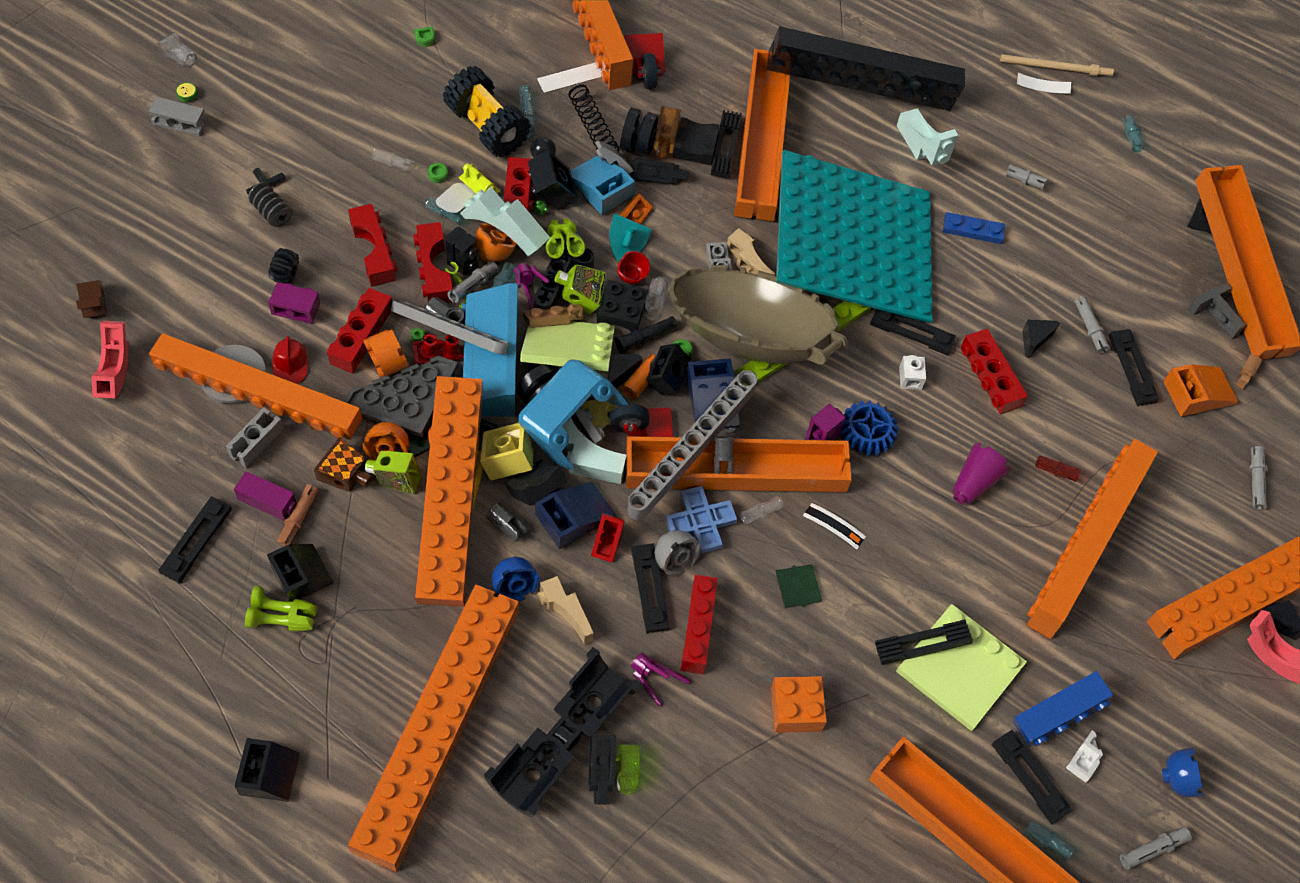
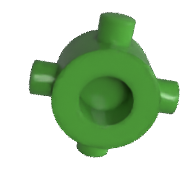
(540, 208)
(417, 335)

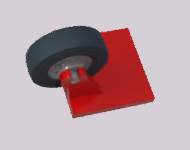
(647, 57)
(642, 421)

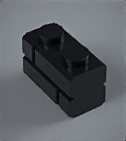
(461, 250)

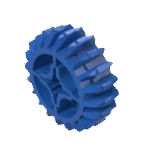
(879, 424)

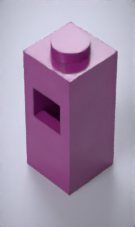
(265, 496)

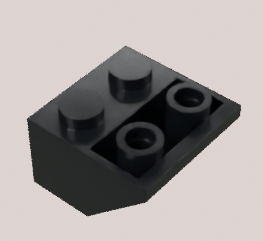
(299, 570)
(266, 770)

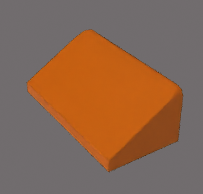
(637, 209)

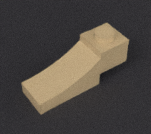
(741, 246)
(567, 606)

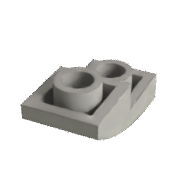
(612, 155)
(718, 254)

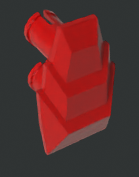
(433, 347)

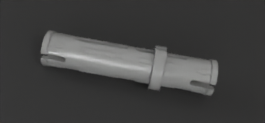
(478, 277)
(1095, 331)
(1258, 471)
(1162, 844)

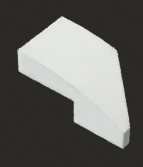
(1086, 758)

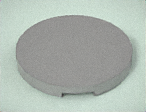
(240, 354)

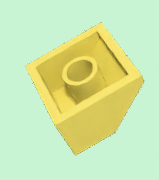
(506, 451)

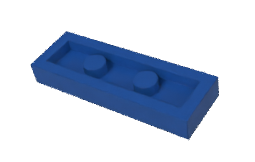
(974, 228)

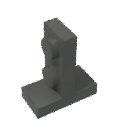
(1219, 309)

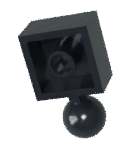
(550, 175)

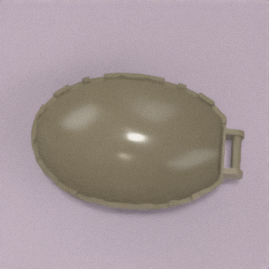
(756, 315)

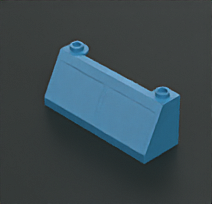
(495, 314)

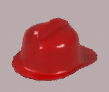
(290, 360)

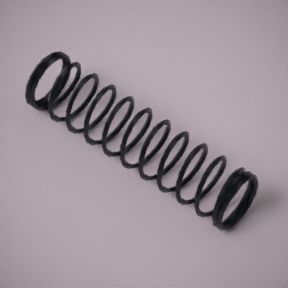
(589, 116)

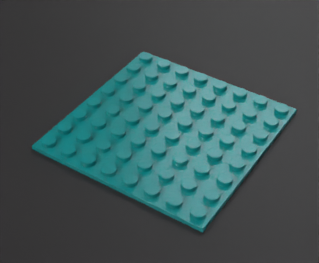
(854, 237)

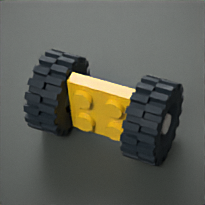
(500, 127)

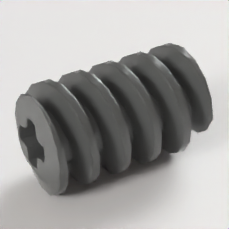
(269, 204)

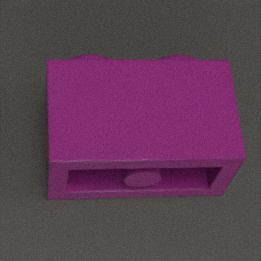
(294, 302)
(825, 424)

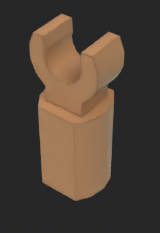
(1248, 370)

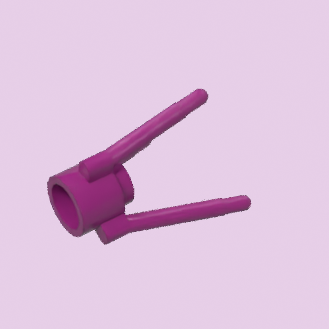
(525, 275)
(646, 666)

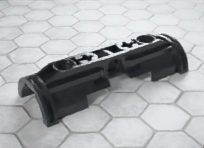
(590, 681)

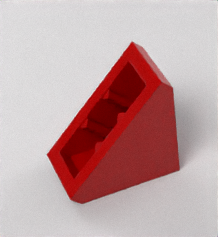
(608, 537)

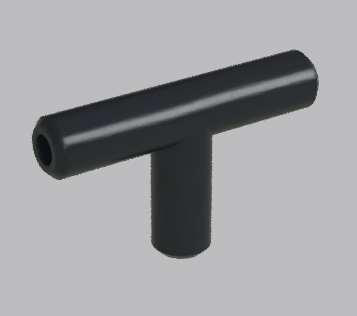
(271, 181)

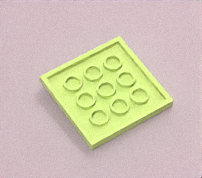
(565, 342)
(966, 677)

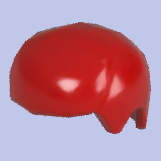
(633, 267)

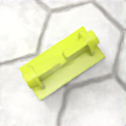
(476, 180)

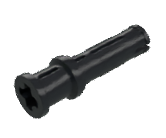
(637, 337)

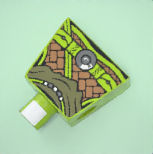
(582, 286)
(396, 470)

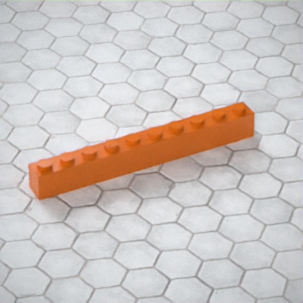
(256, 386)

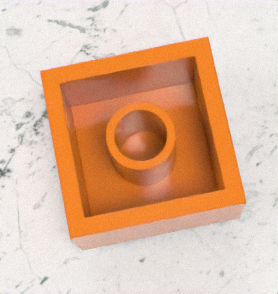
(798, 704)

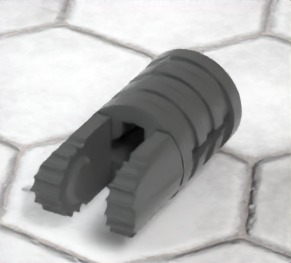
(724, 452)
(507, 522)

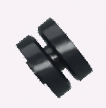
(639, 132)
(535, 381)

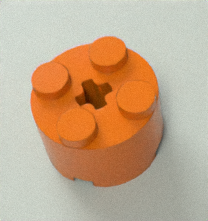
(386, 353)

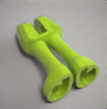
(562, 232)
(296, 620)

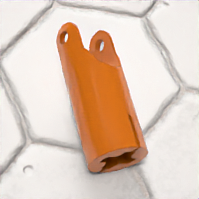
(637, 382)

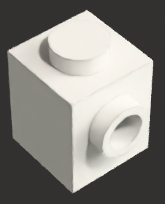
(912, 372)

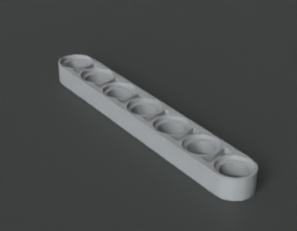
(449, 326)

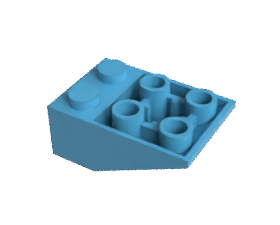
(603, 184)

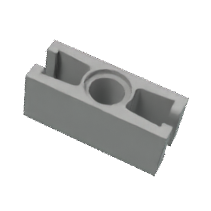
(177, 116)
(254, 446)

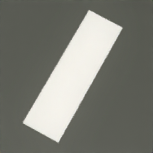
(569, 77)

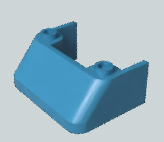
(559, 401)

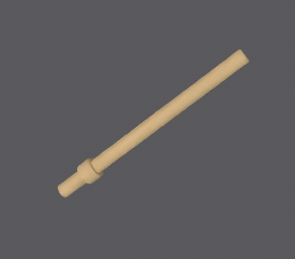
(1093, 69)

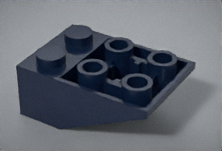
(706, 383)
(572, 512)

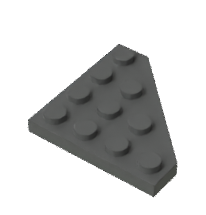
(404, 397)

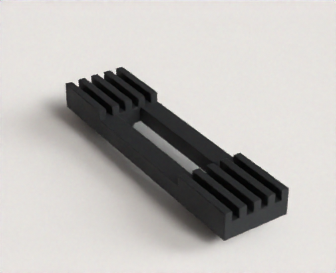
(729, 122)
(941, 341)
(1142, 392)
(176, 566)
(656, 617)
(956, 634)
(1052, 806)

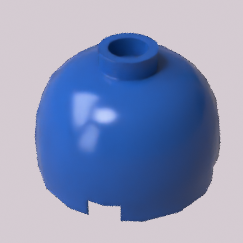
(515, 578)
(1183, 773)

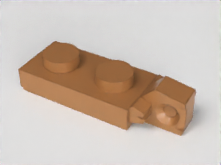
(555, 316)

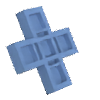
(702, 518)

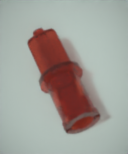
(1057, 468)

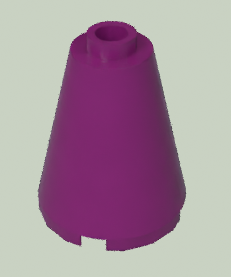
(979, 473)

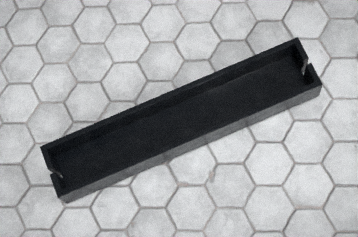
(865, 68)

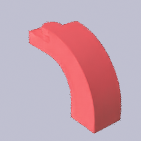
(111, 373)
(1273, 649)

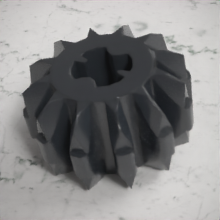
(283, 266)

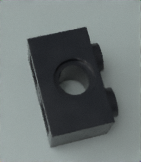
(668, 369)

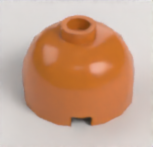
(493, 244)
(385, 437)

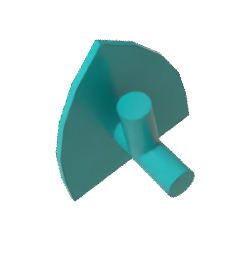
(627, 236)

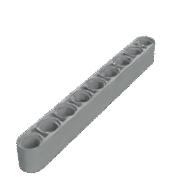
(689, 452)

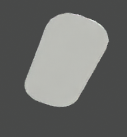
(454, 197)

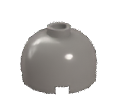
(676, 551)

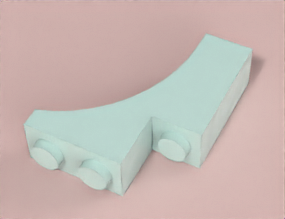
(924, 140)
(509, 218)
(592, 460)

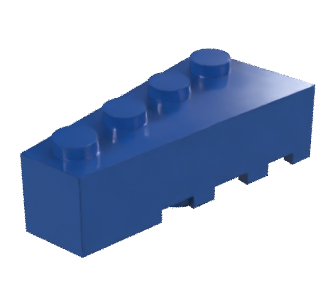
(1063, 709)

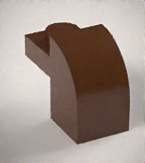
(91, 298)

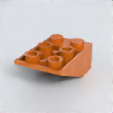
(1199, 389)

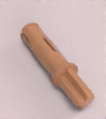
(297, 516)

